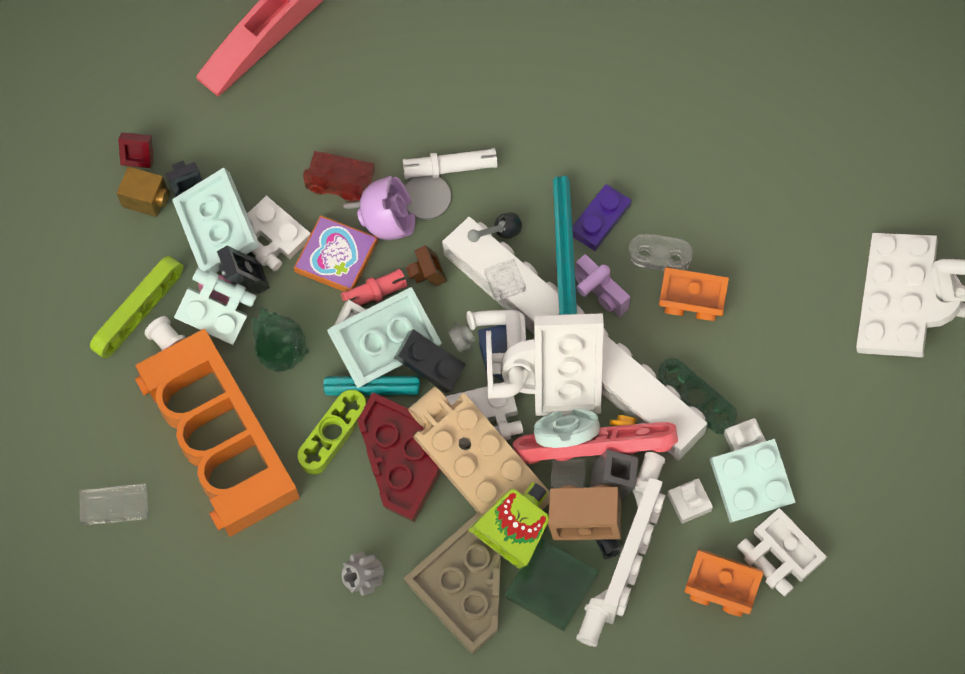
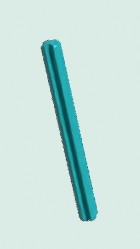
(564, 246)

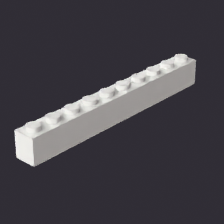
(624, 381)

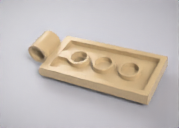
(486, 467)

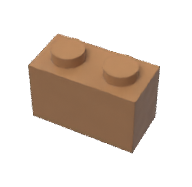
(585, 513)

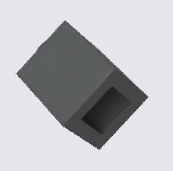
(616, 471)

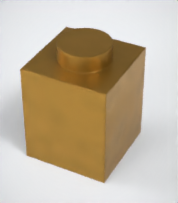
(143, 191)

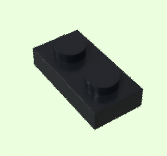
(242, 269)
(429, 361)

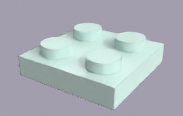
(752, 480)

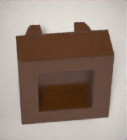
(427, 267)

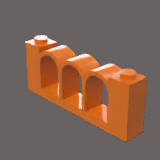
(256, 496)

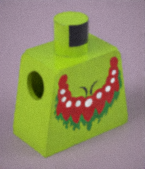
(514, 524)

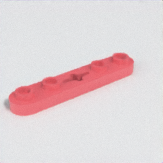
(621, 439)

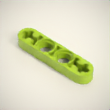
(136, 307)

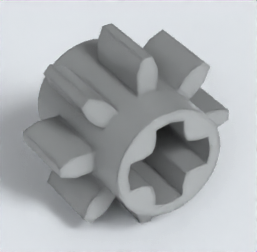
(362, 573)

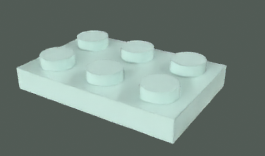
(215, 218)
(374, 336)

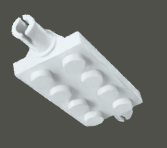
(615, 599)

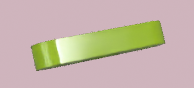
(311, 445)

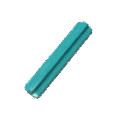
(381, 386)

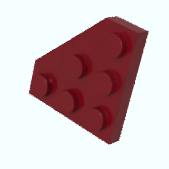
(397, 461)

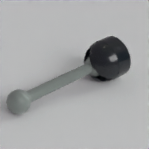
(501, 227)

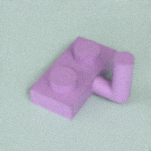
(598, 280)

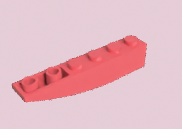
(252, 40)

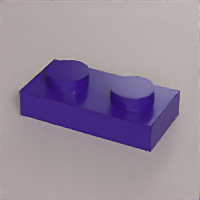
(600, 217)

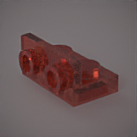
(338, 176)

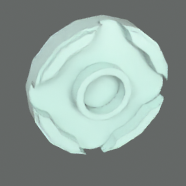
(567, 430)

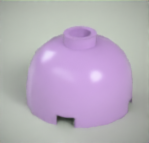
(385, 209)

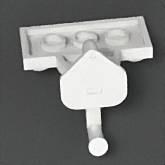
(907, 294)
(556, 366)

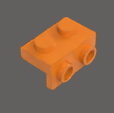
(693, 293)
(723, 582)

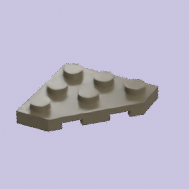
(461, 586)

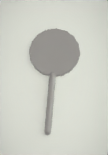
(428, 196)

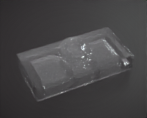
(113, 504)

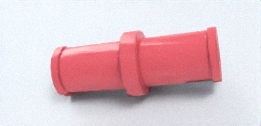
(375, 288)

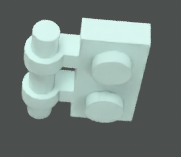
(216, 317)

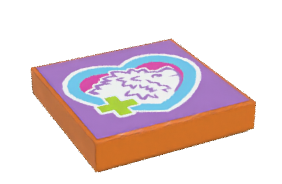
(335, 254)

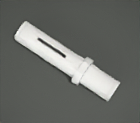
(449, 163)

